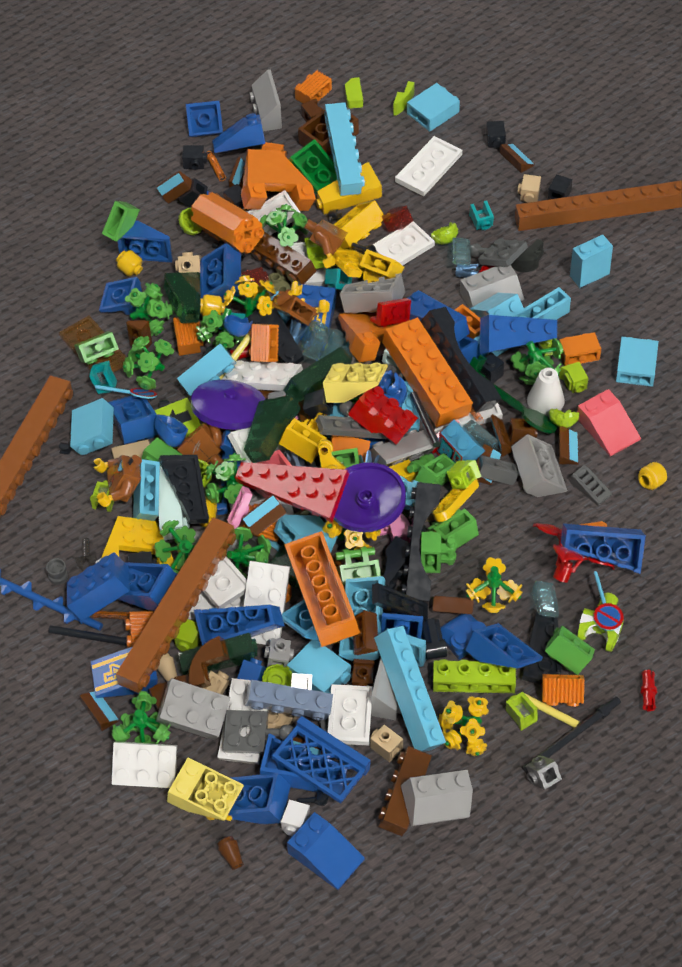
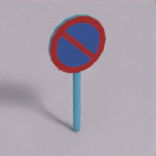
(138, 392)
(607, 615)

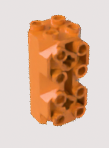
(227, 222)

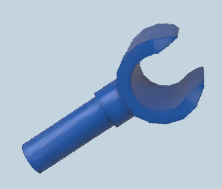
(222, 507)

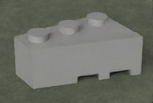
(365, 296)

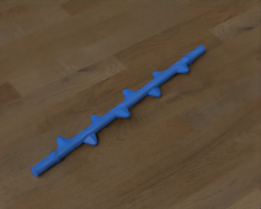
(40, 601)

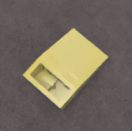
(351, 380)
(203, 791)

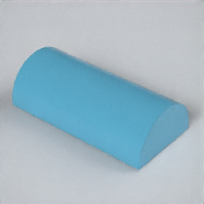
(360, 598)

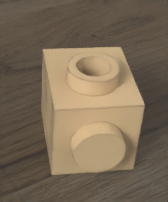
(529, 188)
(386, 743)

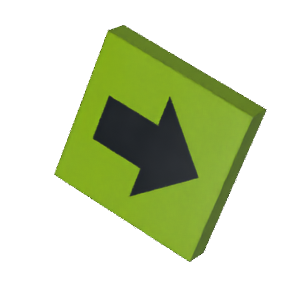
(181, 411)

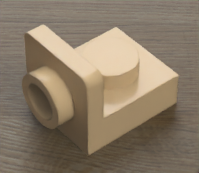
(219, 682)

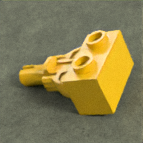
(379, 266)
(303, 438)

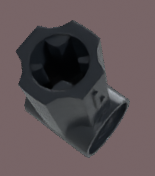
(435, 643)

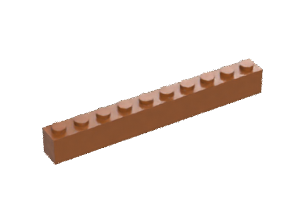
(598, 205)
(31, 435)
(175, 605)

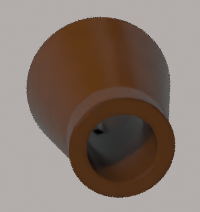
(230, 851)

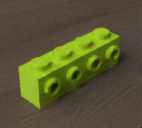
(472, 677)

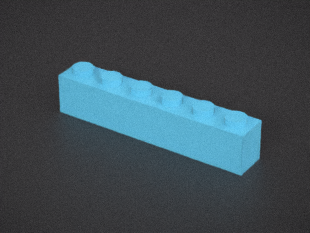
(343, 149)
(550, 306)
(409, 689)

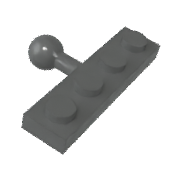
(344, 425)

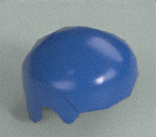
(236, 326)

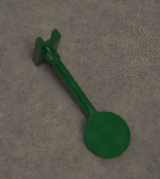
(532, 417)

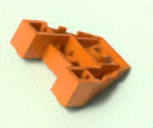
(274, 172)
(362, 334)

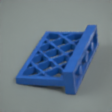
(334, 748)

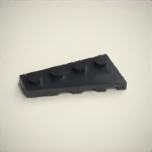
(288, 348)
(186, 481)
(541, 633)

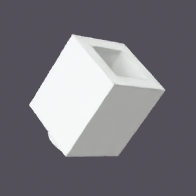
(294, 817)

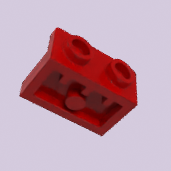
(392, 312)

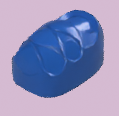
(170, 430)

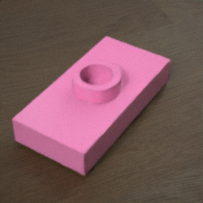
(240, 507)

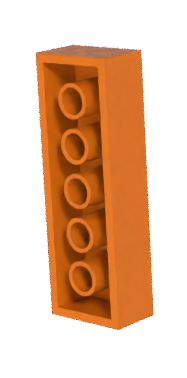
(427, 372)
(322, 589)

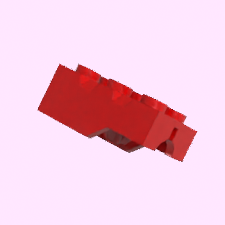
(382, 415)

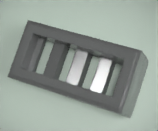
(587, 475)

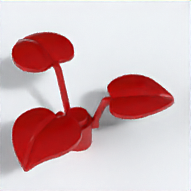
(564, 566)

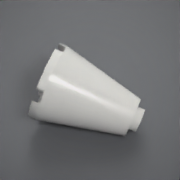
(546, 392)

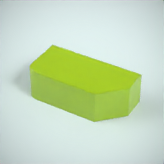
(353, 93)

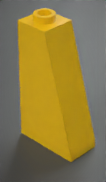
(330, 199)

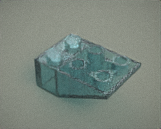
(322, 340)

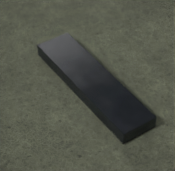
(398, 602)

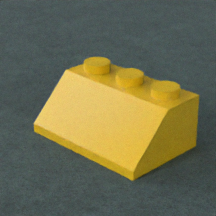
(360, 222)

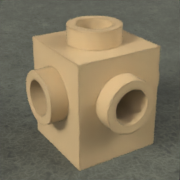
(180, 264)

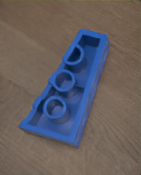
(422, 304)
(511, 332)
(608, 544)
(237, 621)
(271, 766)

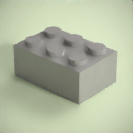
(193, 709)

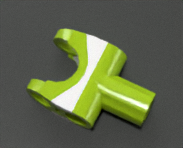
(588, 625)

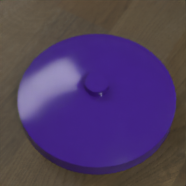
(226, 403)
(370, 498)

